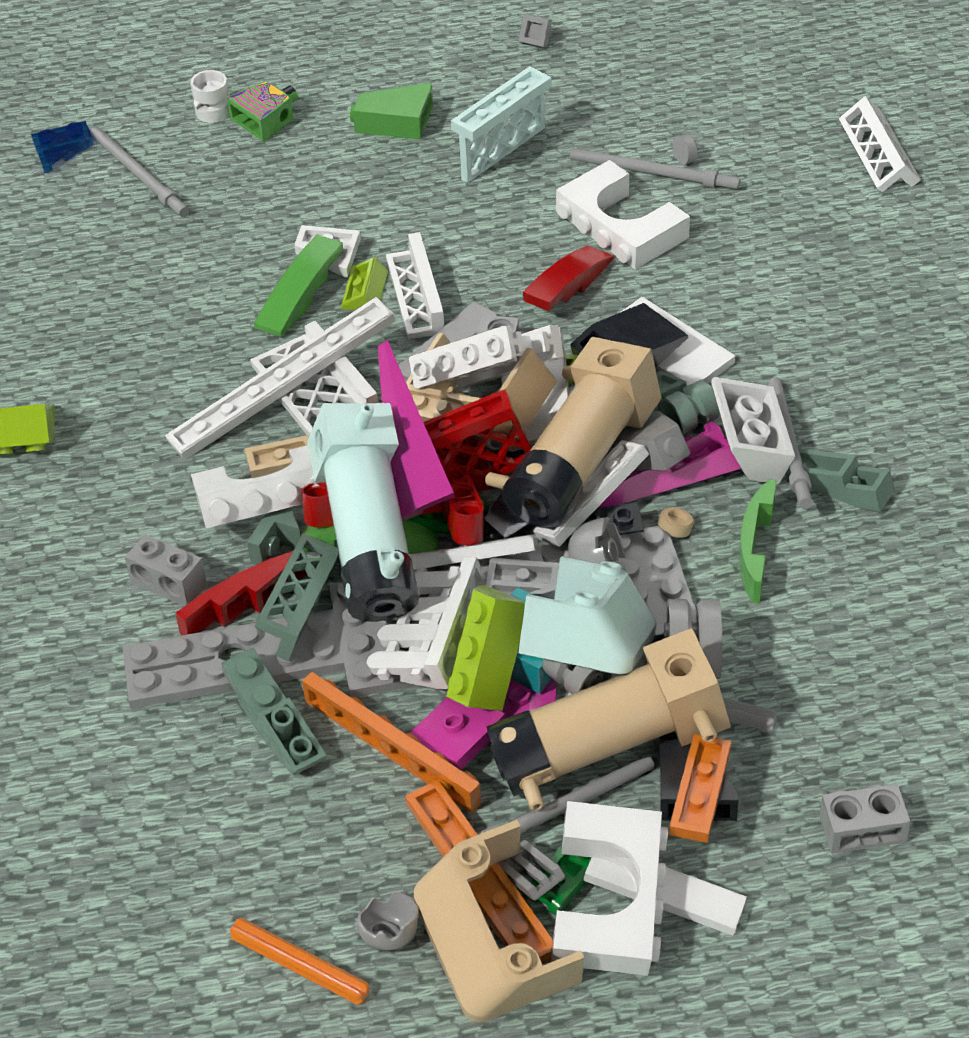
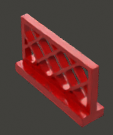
(479, 419)

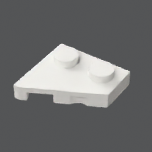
(350, 240)

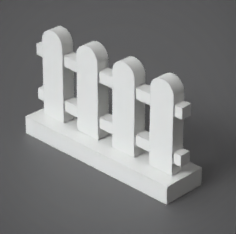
(440, 637)

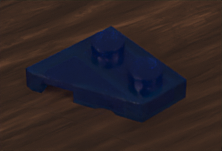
(61, 143)

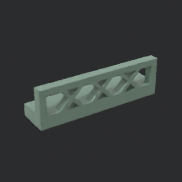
(307, 599)

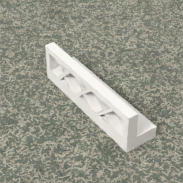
(892, 151)
(425, 284)

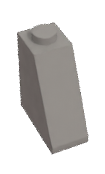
(661, 439)

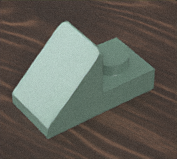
(273, 529)

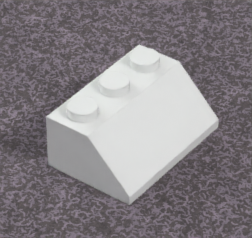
(754, 428)

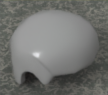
(388, 923)

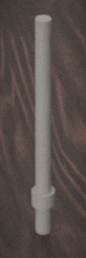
(708, 178)
(166, 196)
(799, 479)
(583, 794)

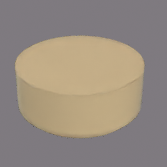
(676, 522)

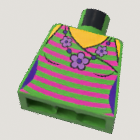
(262, 109)

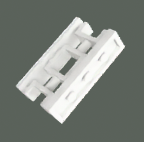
(483, 356)

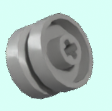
(706, 628)

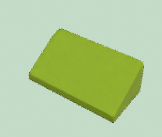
(364, 284)

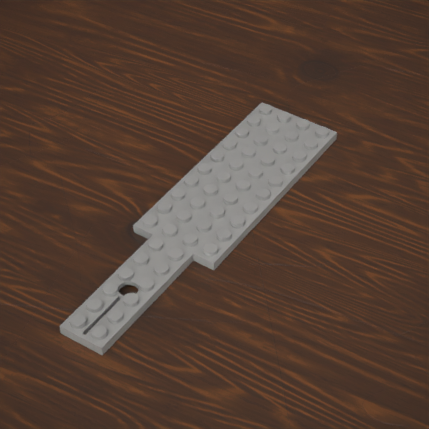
(338, 642)

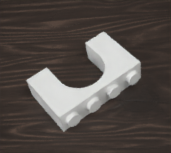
(630, 240)
(230, 499)
(633, 841)

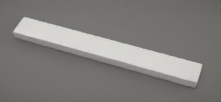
(280, 378)

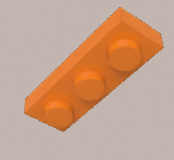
(700, 789)

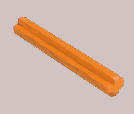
(300, 961)

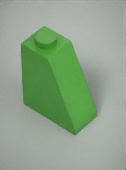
(394, 111)

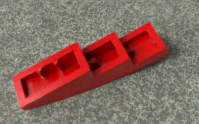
(566, 277)
(234, 596)

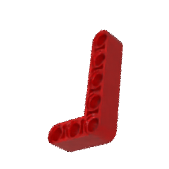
(462, 513)

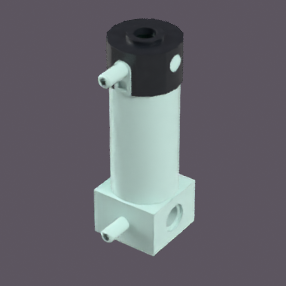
(353, 455)

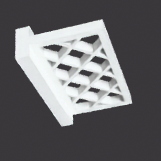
(340, 373)

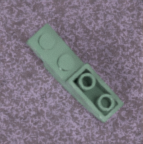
(272, 713)

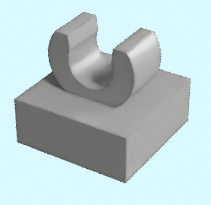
(535, 30)

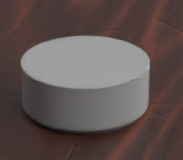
(685, 149)

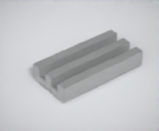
(529, 851)

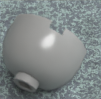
(596, 542)

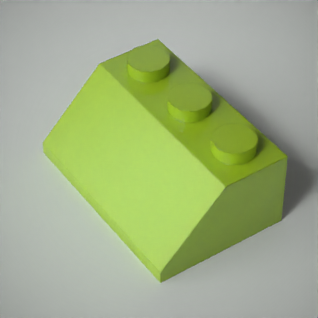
(27, 427)
(487, 649)

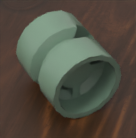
(692, 407)

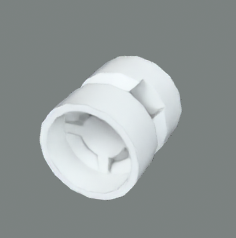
(210, 96)

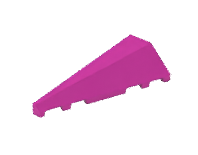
(708, 458)
(415, 464)

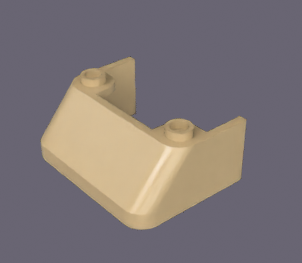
(526, 386)
(482, 975)

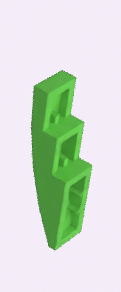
(295, 288)

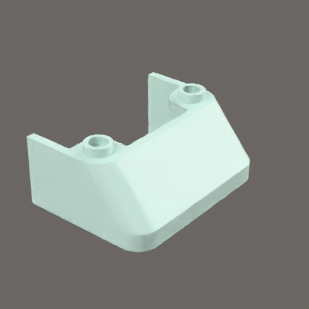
(591, 621)

